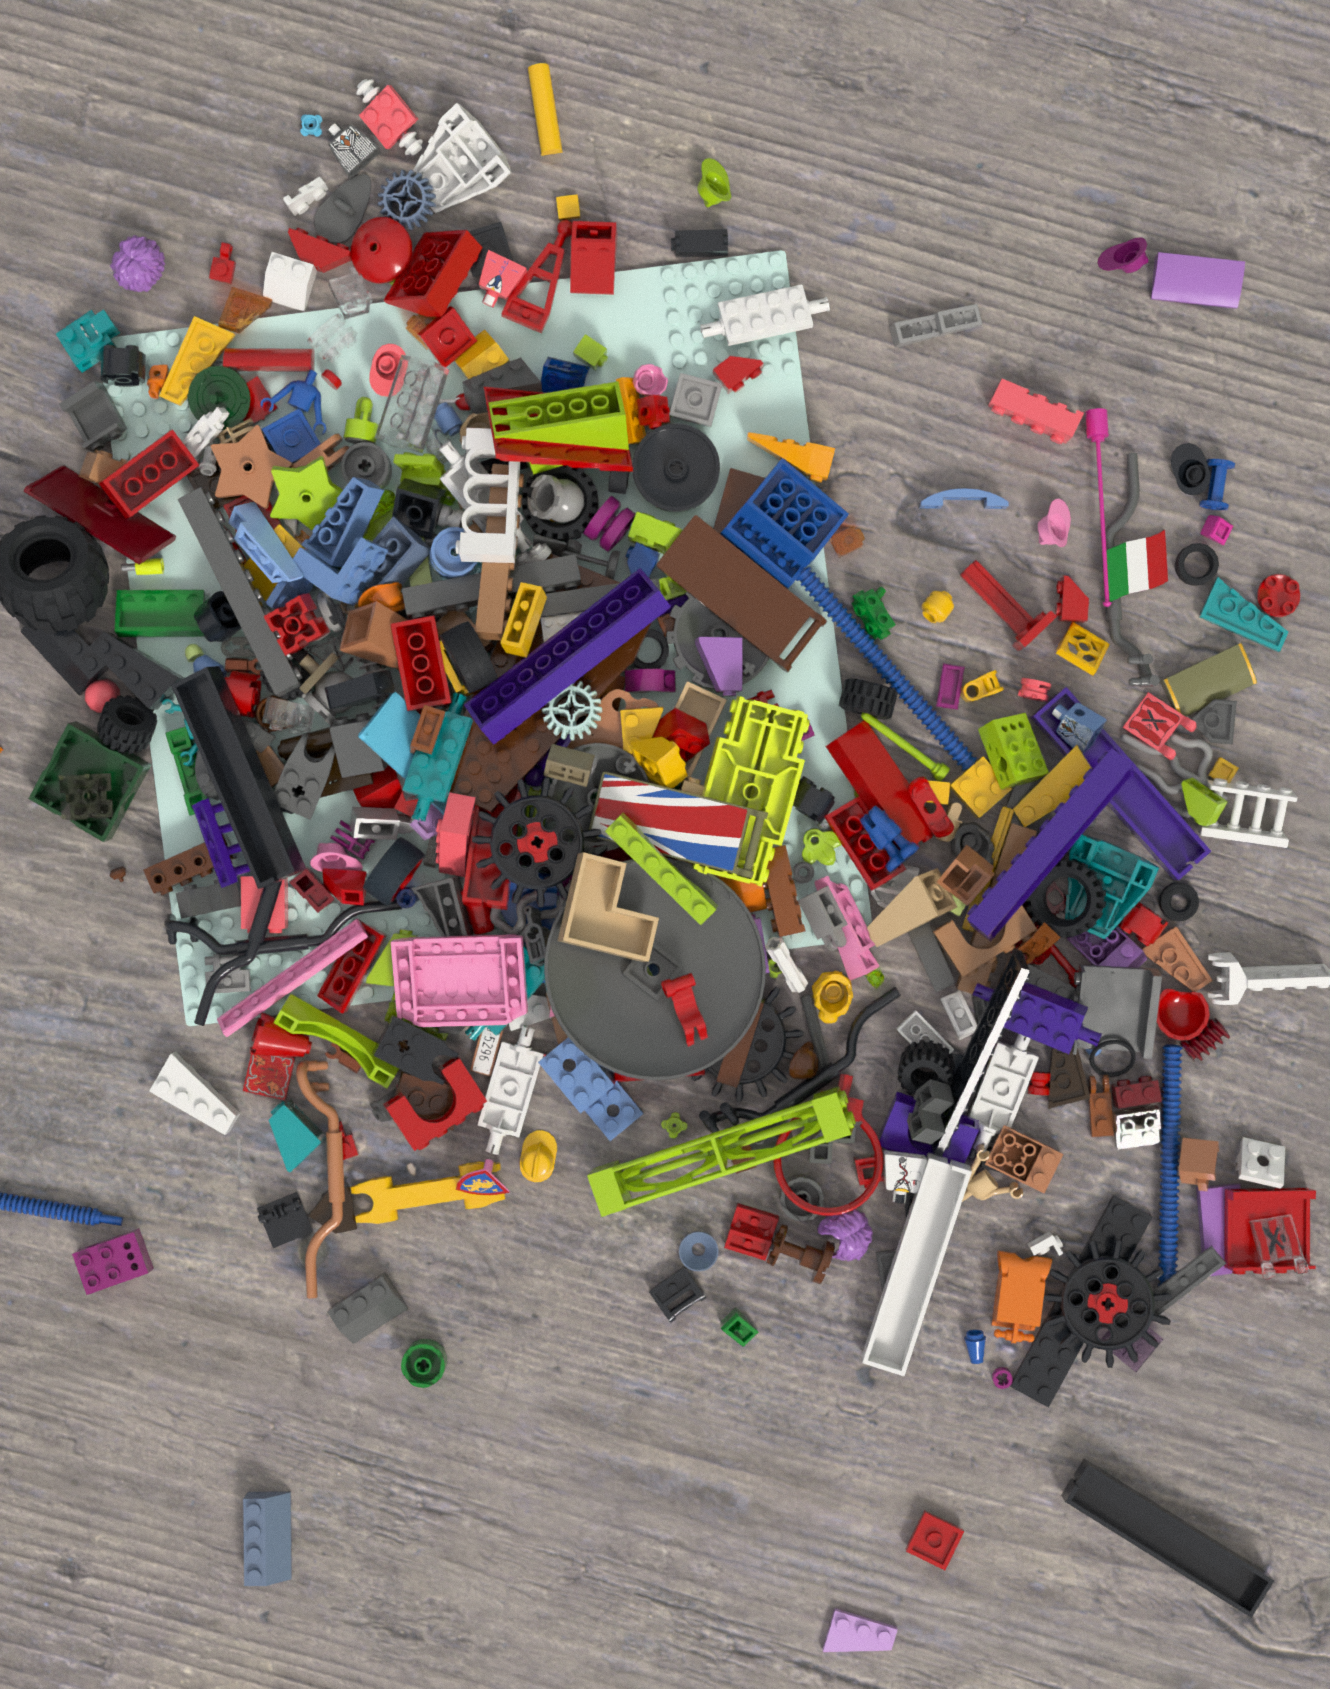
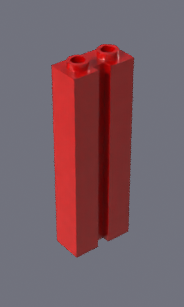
(878, 780)

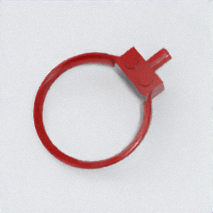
(855, 1106)

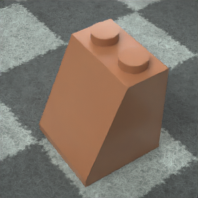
(370, 634)

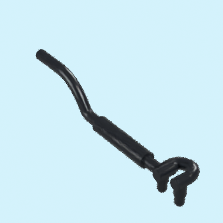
(270, 944)

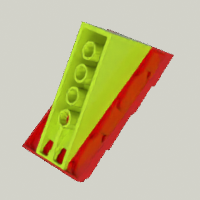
(539, 425)

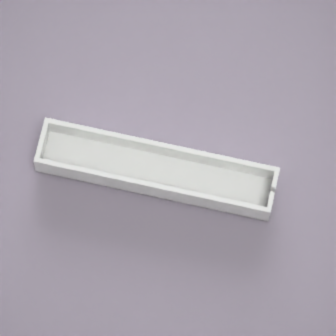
(916, 1264)

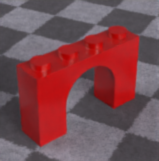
(466, 1099)

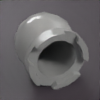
(555, 499)
(331, 613)
(318, 698)

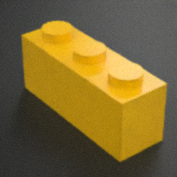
(523, 619)

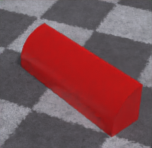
(269, 359)

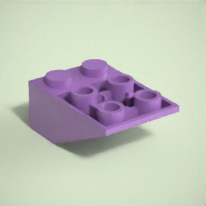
(1115, 950)

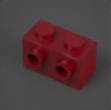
(1135, 1093)

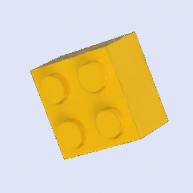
(978, 787)

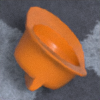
(386, 594)

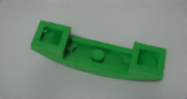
(179, 742)

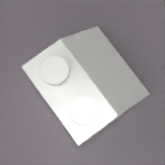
(289, 281)

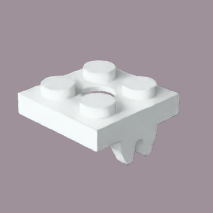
(1252, 1171)

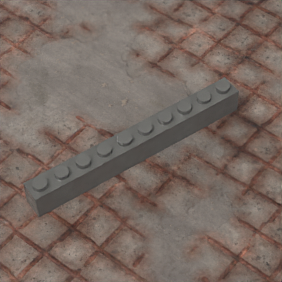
(239, 590)

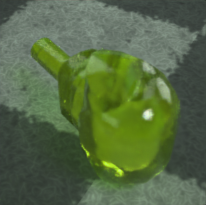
(386, 501)

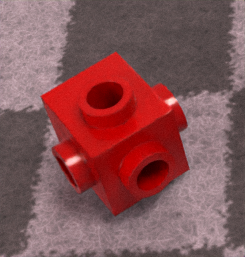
(653, 411)

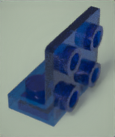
(562, 375)

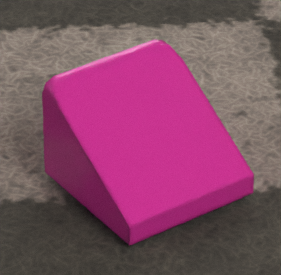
(1216, 529)

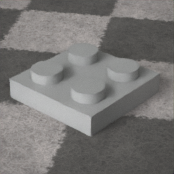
(695, 400)

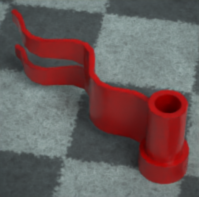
(685, 1006)

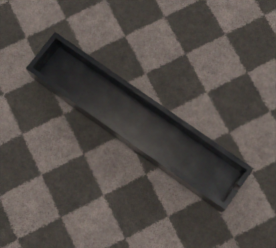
(238, 776)
(1167, 1538)

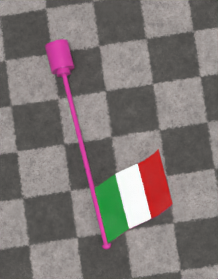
(1133, 564)

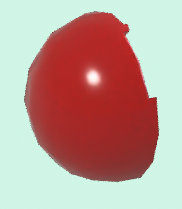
(1182, 1014)

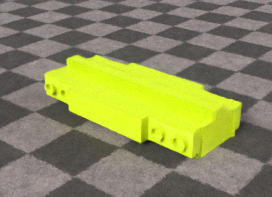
(759, 771)

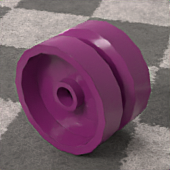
(613, 526)

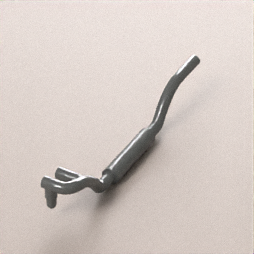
(1114, 611)

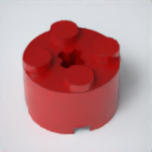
(245, 691)
(1143, 923)

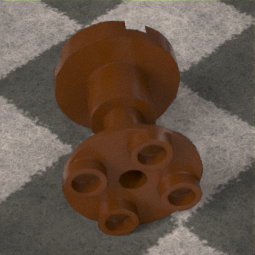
(809, 1256)

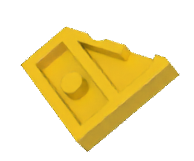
(639, 724)

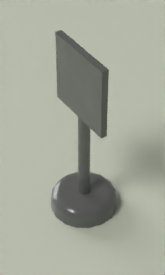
(559, 549)

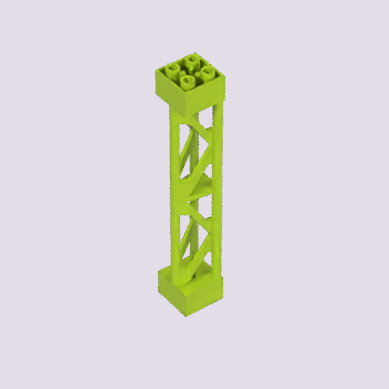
(828, 1113)

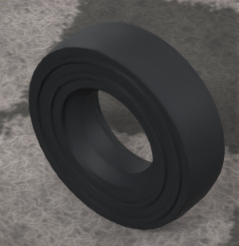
(1165, 901)

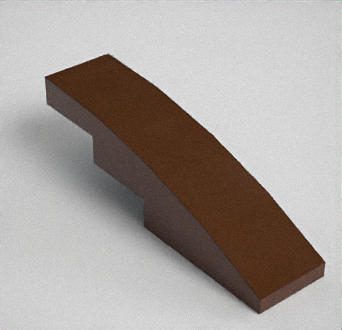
(735, 1060)

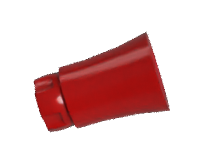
(479, 918)

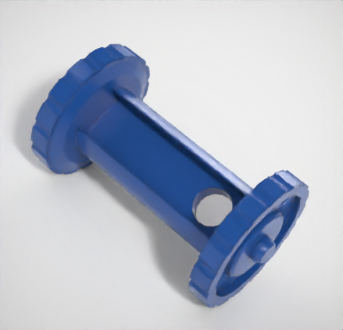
(1217, 484)

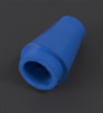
(975, 1345)

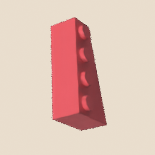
(1035, 412)
(455, 835)

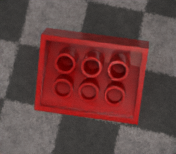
(434, 272)

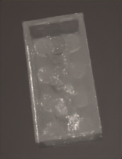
(412, 403)

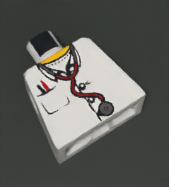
(902, 1173)

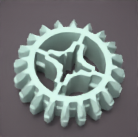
(581, 709)

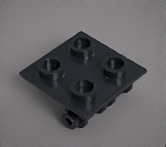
(284, 1220)

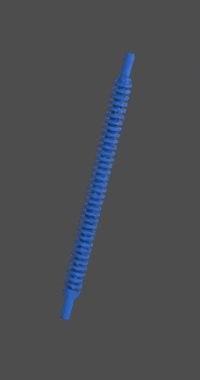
(54, 1209)

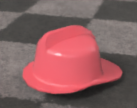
(384, 368)

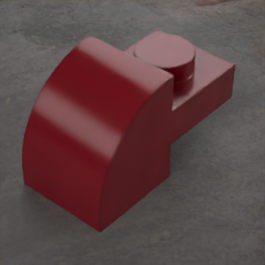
(312, 889)

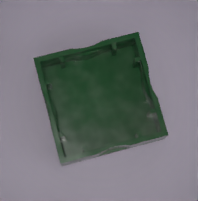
(83, 753)

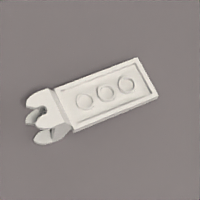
(1236, 979)

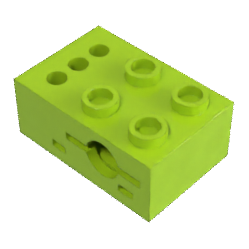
(1013, 751)

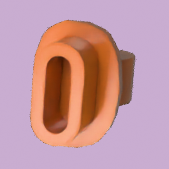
(155, 382)

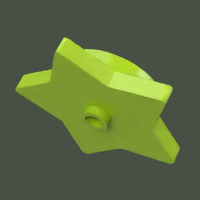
(304, 493)

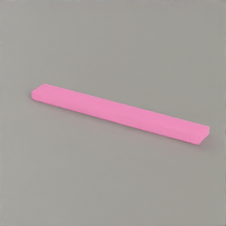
(292, 977)

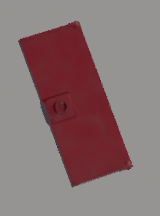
(94, 510)

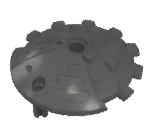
(697, 621)
(607, 759)

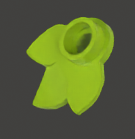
(822, 849)

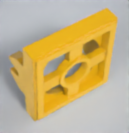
(1088, 639)

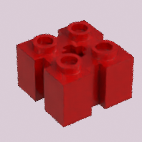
(285, 619)

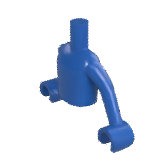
(301, 397)

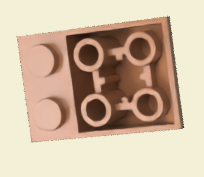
(1024, 1158)

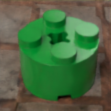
(413, 1367)

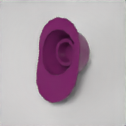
(1125, 256)

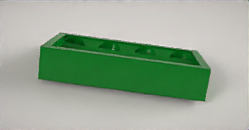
(158, 613)

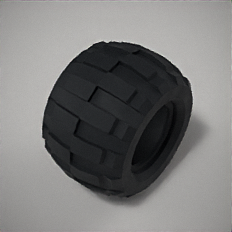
(58, 601)

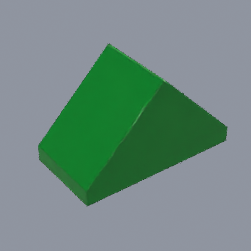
(738, 1327)

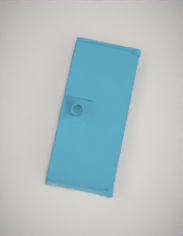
(391, 734)

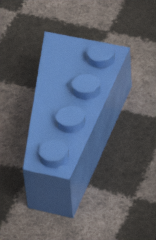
(345, 522)

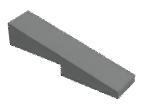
(935, 325)

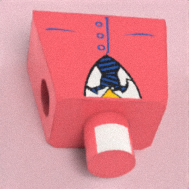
(499, 278)

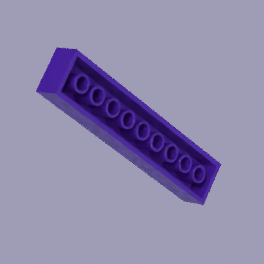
(567, 656)

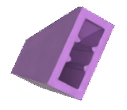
(723, 662)

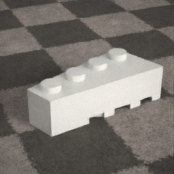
(188, 1091)

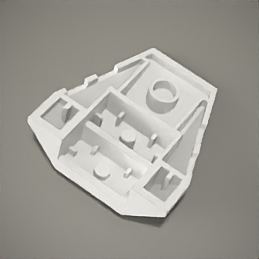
(461, 160)

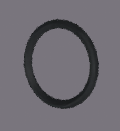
(1108, 1042)

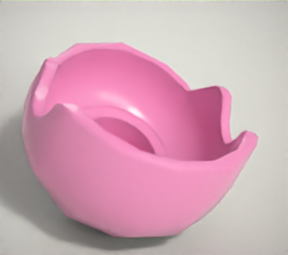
(649, 380)

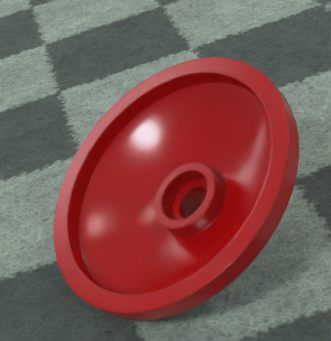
(392, 250)

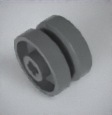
(364, 455)

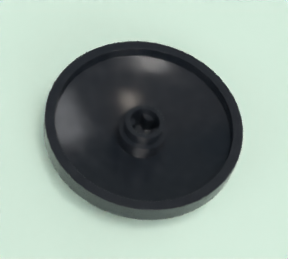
(676, 467)

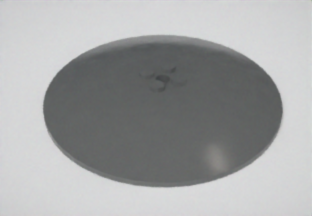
(621, 1012)

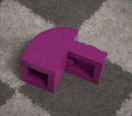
(650, 680)

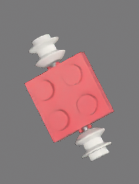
(388, 117)

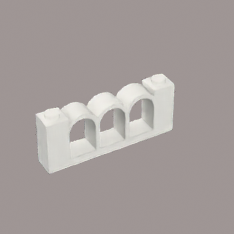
(487, 546)

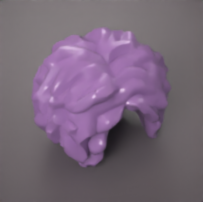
(138, 264)
(851, 1230)

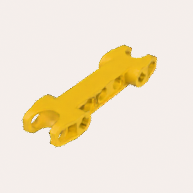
(390, 1198)

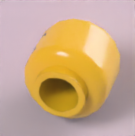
(937, 606)

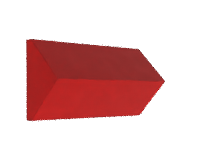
(420, 663)
(383, 792)
(856, 841)
(350, 970)

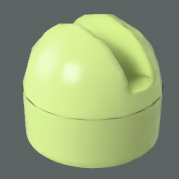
(192, 652)

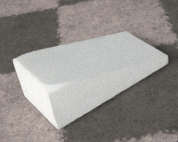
(959, 1014)

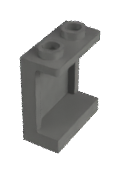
(94, 416)
(351, 752)

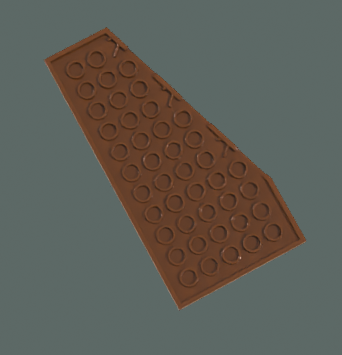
(499, 766)

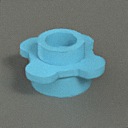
(311, 119)

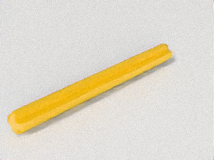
(998, 840)

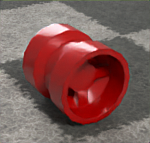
(1039, 1081)

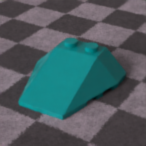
(1123, 876)

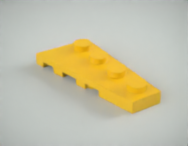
(198, 351)
(1053, 787)

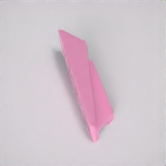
(856, 952)

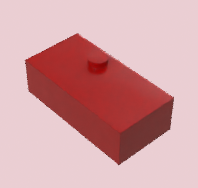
(149, 474)

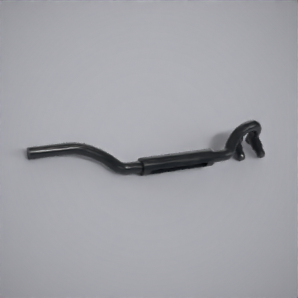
(256, 936)
(808, 1086)

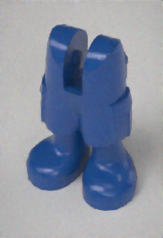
(883, 832)

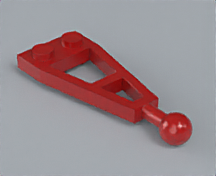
(525, 312)

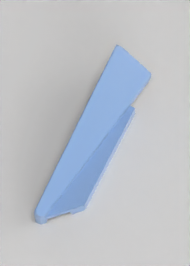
(262, 544)

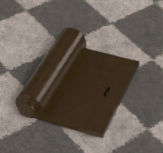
(317, 746)

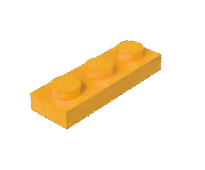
(629, 396)

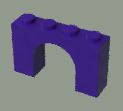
(897, 1137)

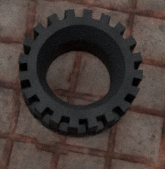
(575, 527)
(1095, 900)

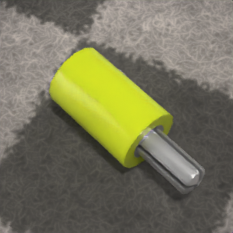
(149, 567)

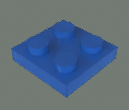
(291, 436)

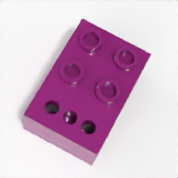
(112, 1261)

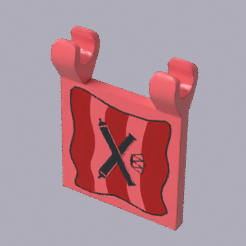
(1155, 723)

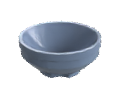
(698, 1262)

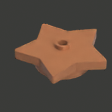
(236, 456)

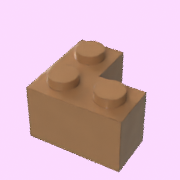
(99, 466)

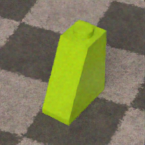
(383, 969)

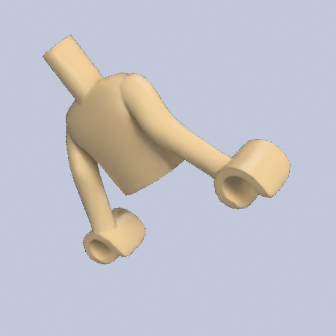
(983, 1184)

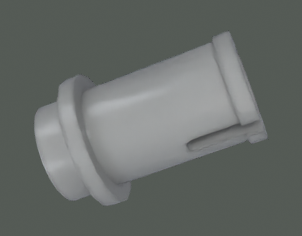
(207, 466)

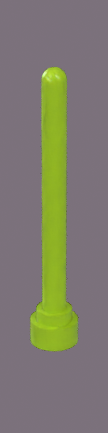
(938, 770)

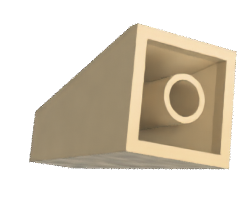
(914, 906)

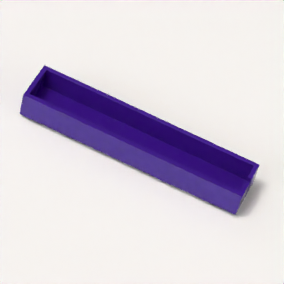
(1137, 802)
(1051, 844)

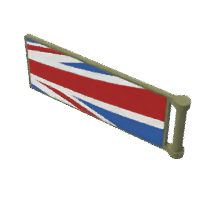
(680, 822)

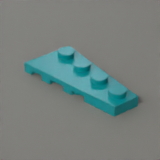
(1234, 613)

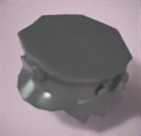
(976, 838)

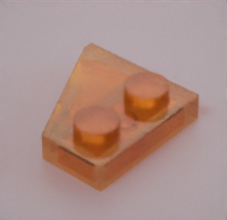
(242, 309)

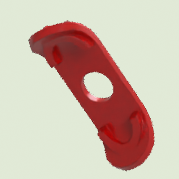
(937, 821)

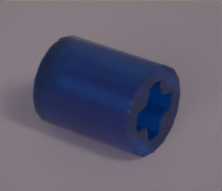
(406, 897)

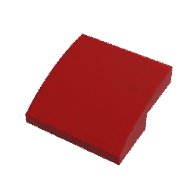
(751, 1231)

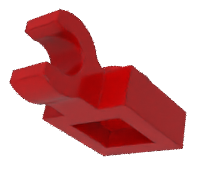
(223, 268)
(349, 1146)

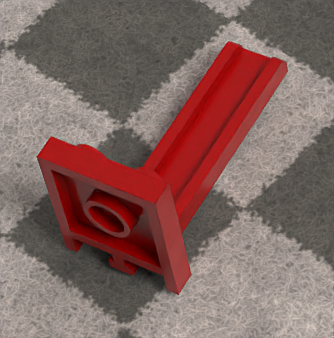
(1006, 606)

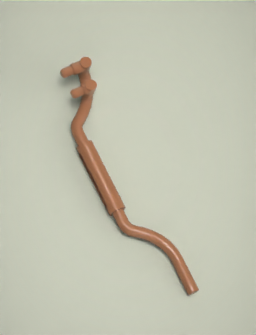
(334, 1166)

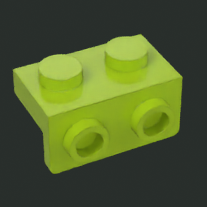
(422, 469)

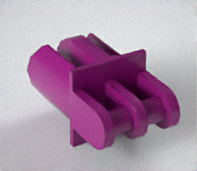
(364, 847)

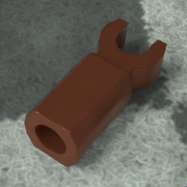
(241, 665)
(344, 1058)

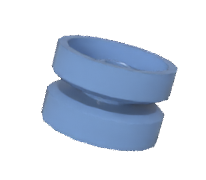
(441, 558)

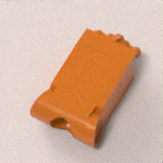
(1019, 1295)

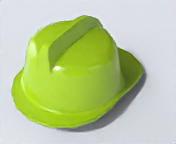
(714, 183)

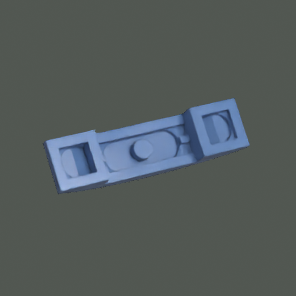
(991, 500)

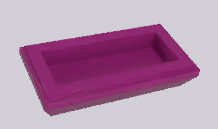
(950, 686)

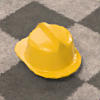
(538, 1156)

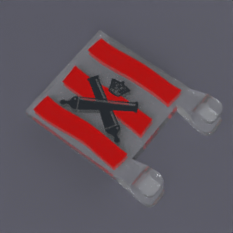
(1276, 1242)

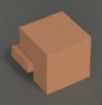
(966, 875)
(1198, 1162)

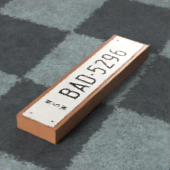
(486, 1052)

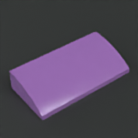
(1197, 280)
(1212, 1219)

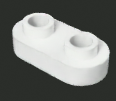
(537, 553)

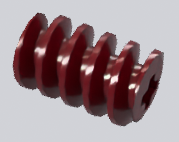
(1205, 1040)

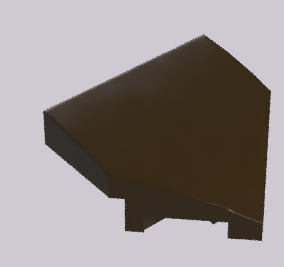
(323, 1212)

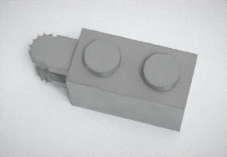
(378, 823)
(825, 917)

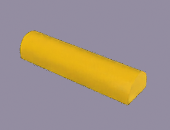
(545, 109)

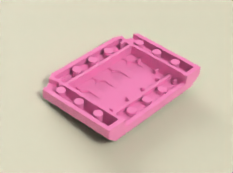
(459, 980)

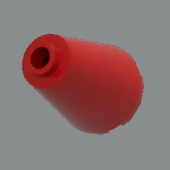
(275, 1041)

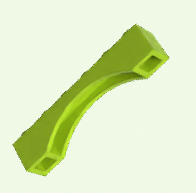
(678, 886)
(302, 1018)

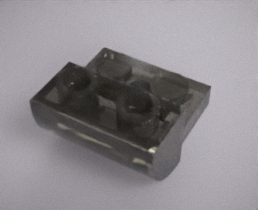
(1136, 1127)

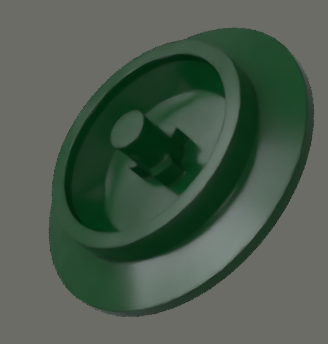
(219, 388)

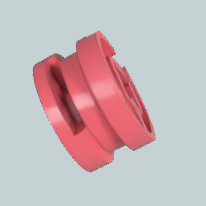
(1034, 689)

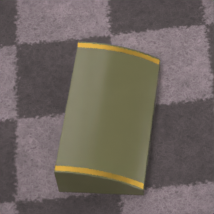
(1209, 680)

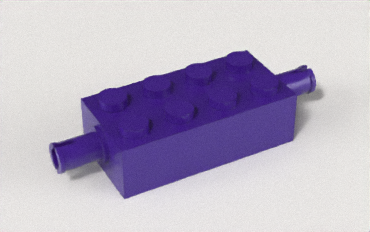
(1046, 1017)

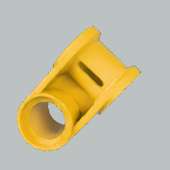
(984, 685)

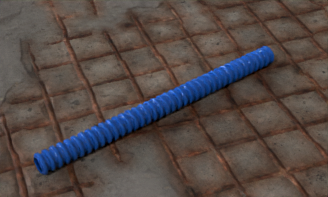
(886, 669)
(1170, 1161)

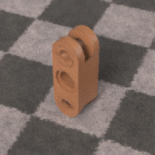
(326, 450)

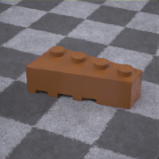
(783, 895)

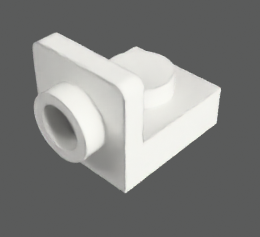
(1041, 1244)

